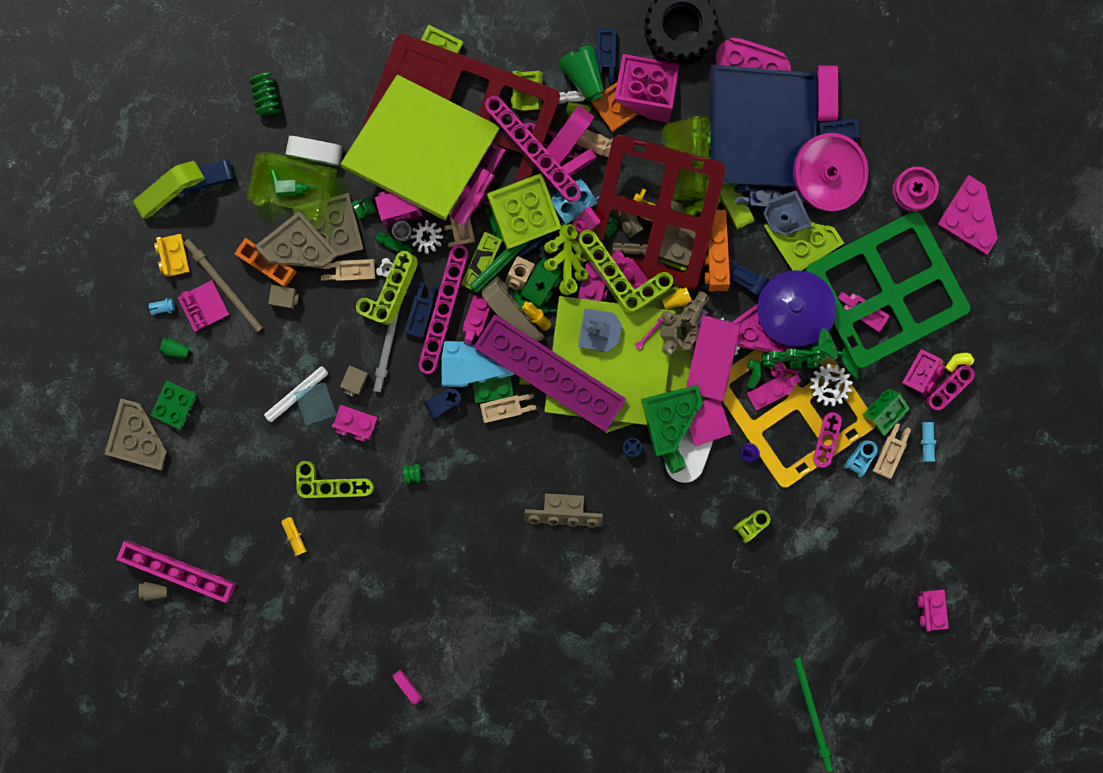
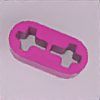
(407, 687)

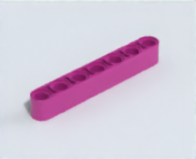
(529, 140)
(442, 299)

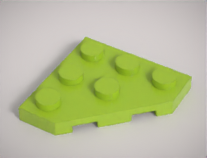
(805, 245)

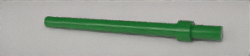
(824, 751)

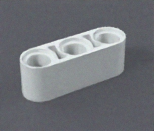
(314, 150)

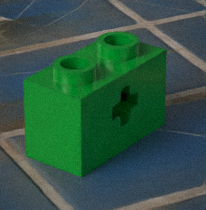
(536, 290)

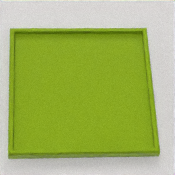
(420, 147)
(624, 368)

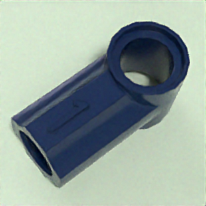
(752, 282)

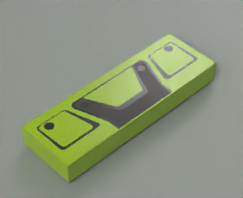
(482, 258)

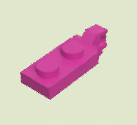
(630, 270)
(475, 319)
(874, 320)
(772, 390)

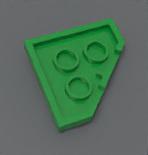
(670, 416)

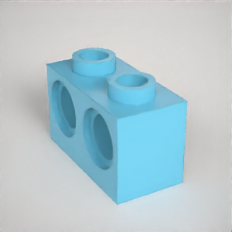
(572, 210)

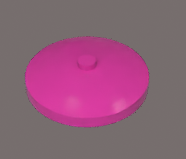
(830, 172)

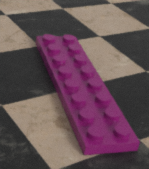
(549, 373)

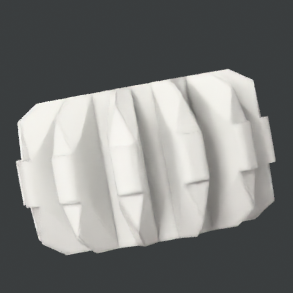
(433, 238)

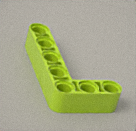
(619, 278)

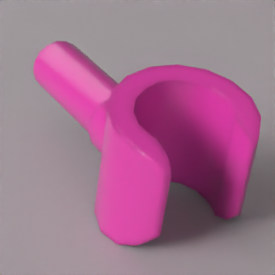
(780, 369)

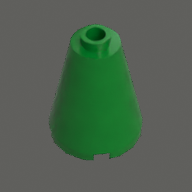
(584, 72)

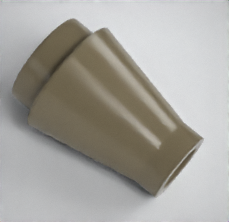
(151, 591)

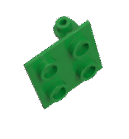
(173, 405)

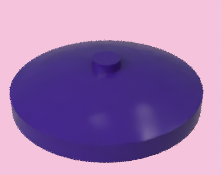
(796, 308)

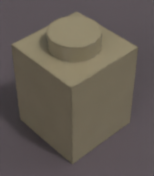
(283, 297)
(353, 381)

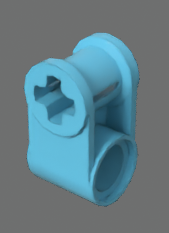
(861, 459)

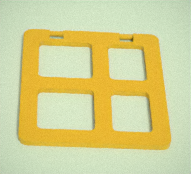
(798, 400)

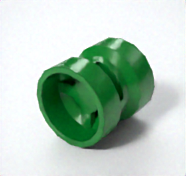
(368, 205)

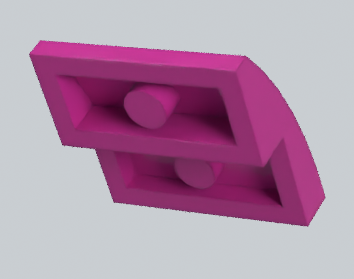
(709, 422)

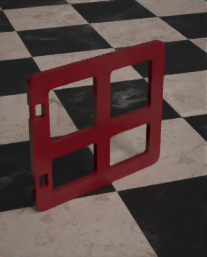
(662, 212)

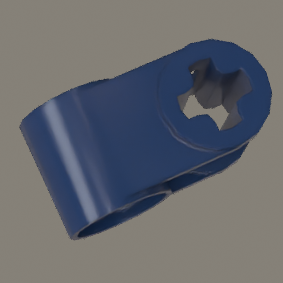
(440, 404)

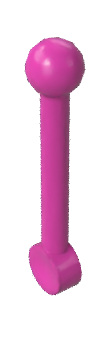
(639, 344)

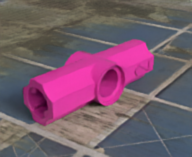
(472, 196)

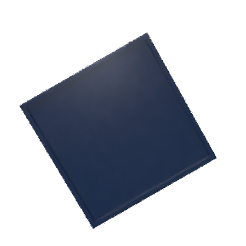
(760, 122)

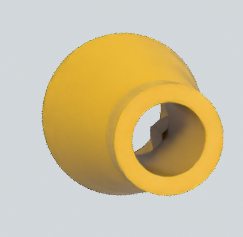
(677, 299)

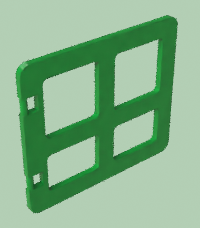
(892, 293)

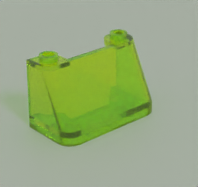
(692, 137)
(311, 202)

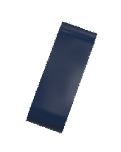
(214, 174)

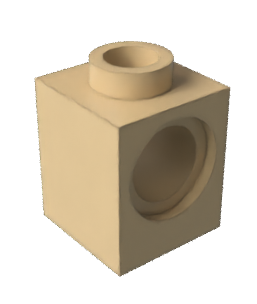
(521, 267)

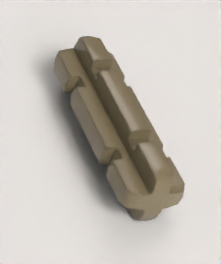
(630, 249)

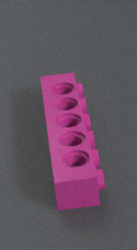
(176, 571)

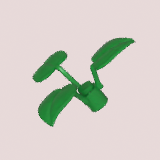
(828, 347)

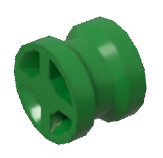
(412, 473)

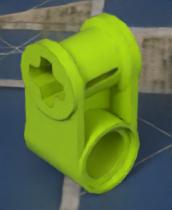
(751, 526)

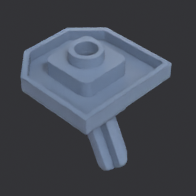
(787, 213)
(599, 330)

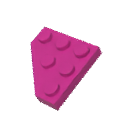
(971, 216)
(752, 334)

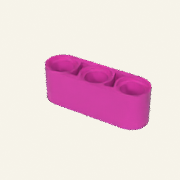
(827, 93)
(958, 383)

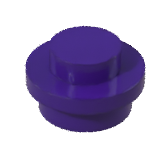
(750, 452)

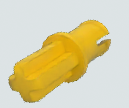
(536, 316)
(293, 536)

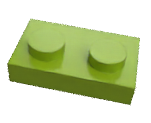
(525, 102)

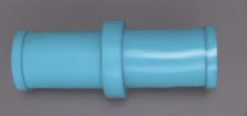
(928, 442)

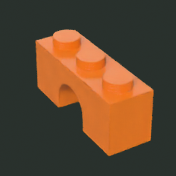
(279, 272)

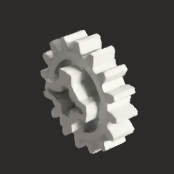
(825, 377)

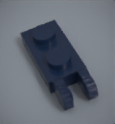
(606, 51)
(756, 196)
(420, 312)

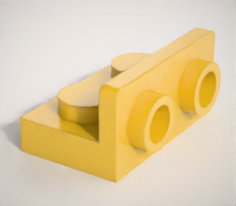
(172, 255)

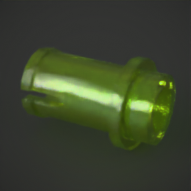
(571, 106)

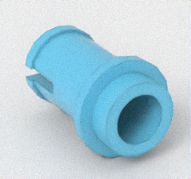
(162, 306)

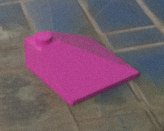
(647, 86)

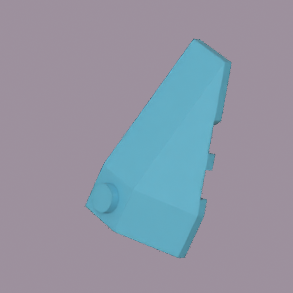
(465, 365)

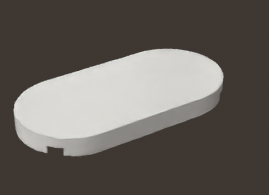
(694, 457)

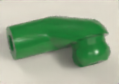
(756, 373)

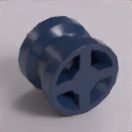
(632, 449)

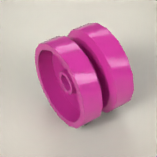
(926, 186)

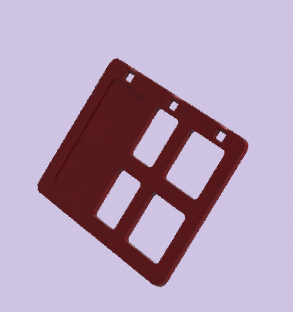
(439, 73)

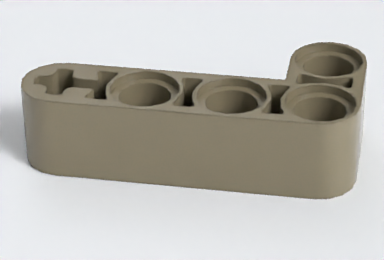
(506, 308)

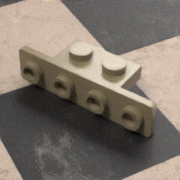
(563, 510)

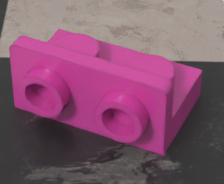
(593, 286)
(924, 373)
(354, 422)
(933, 610)

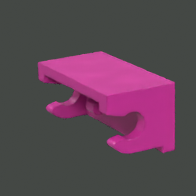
(491, 159)

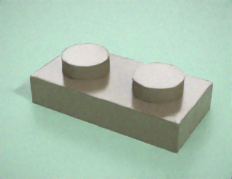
(629, 223)

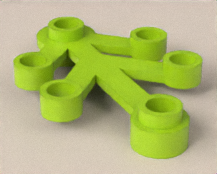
(567, 235)

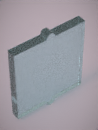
(315, 403)

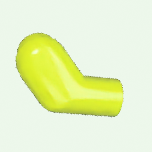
(959, 359)

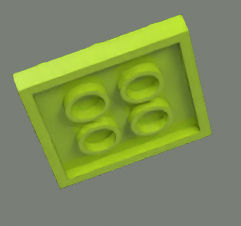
(523, 210)

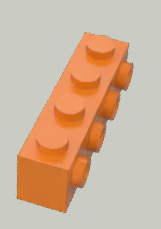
(717, 255)

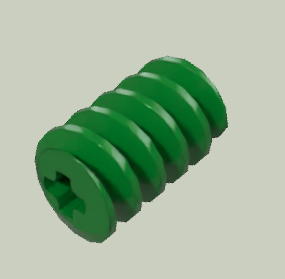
(263, 94)

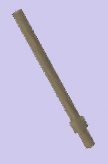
(199, 257)

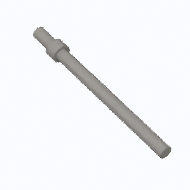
(381, 372)

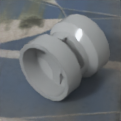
(401, 231)

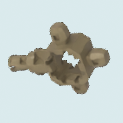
(688, 320)

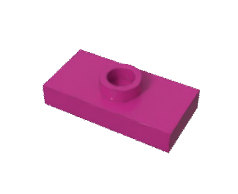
(585, 221)

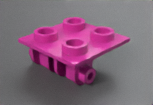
(203, 305)

